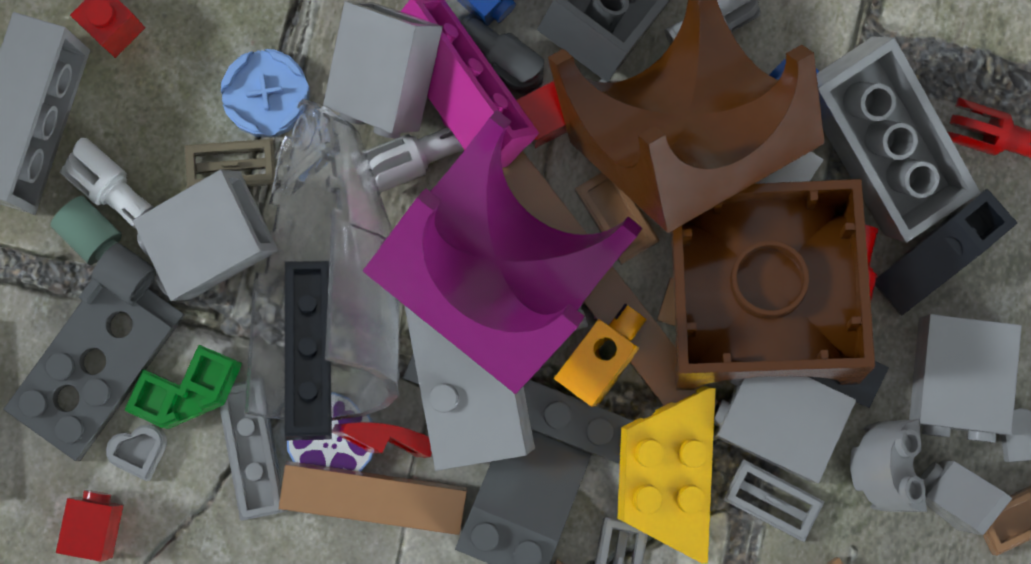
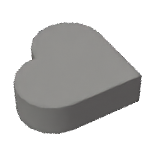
(1018, 445)
(139, 451)

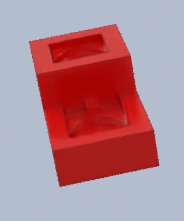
(375, 436)

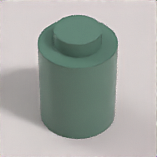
(85, 229)

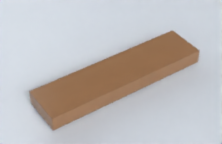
(372, 498)

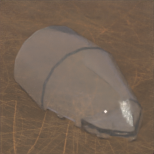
(335, 215)

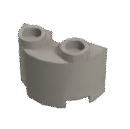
(885, 466)

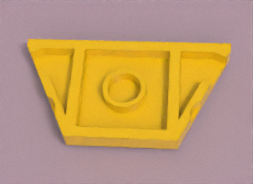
(669, 473)

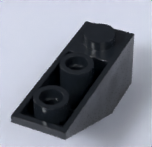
(945, 251)

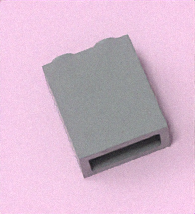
(382, 68)
(204, 235)
(965, 377)
(784, 422)

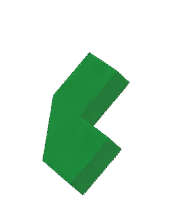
(201, 390)

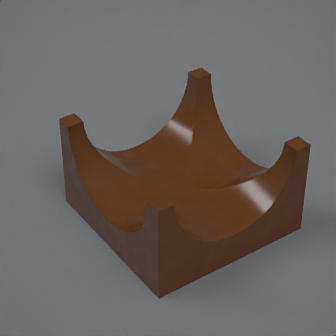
(693, 120)
(774, 286)

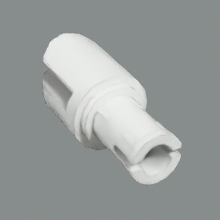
(409, 157)
(103, 180)

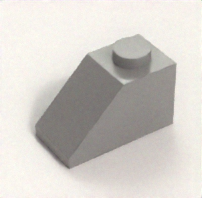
(963, 497)

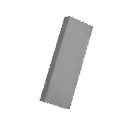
(251, 457)

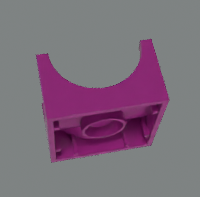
(489, 268)

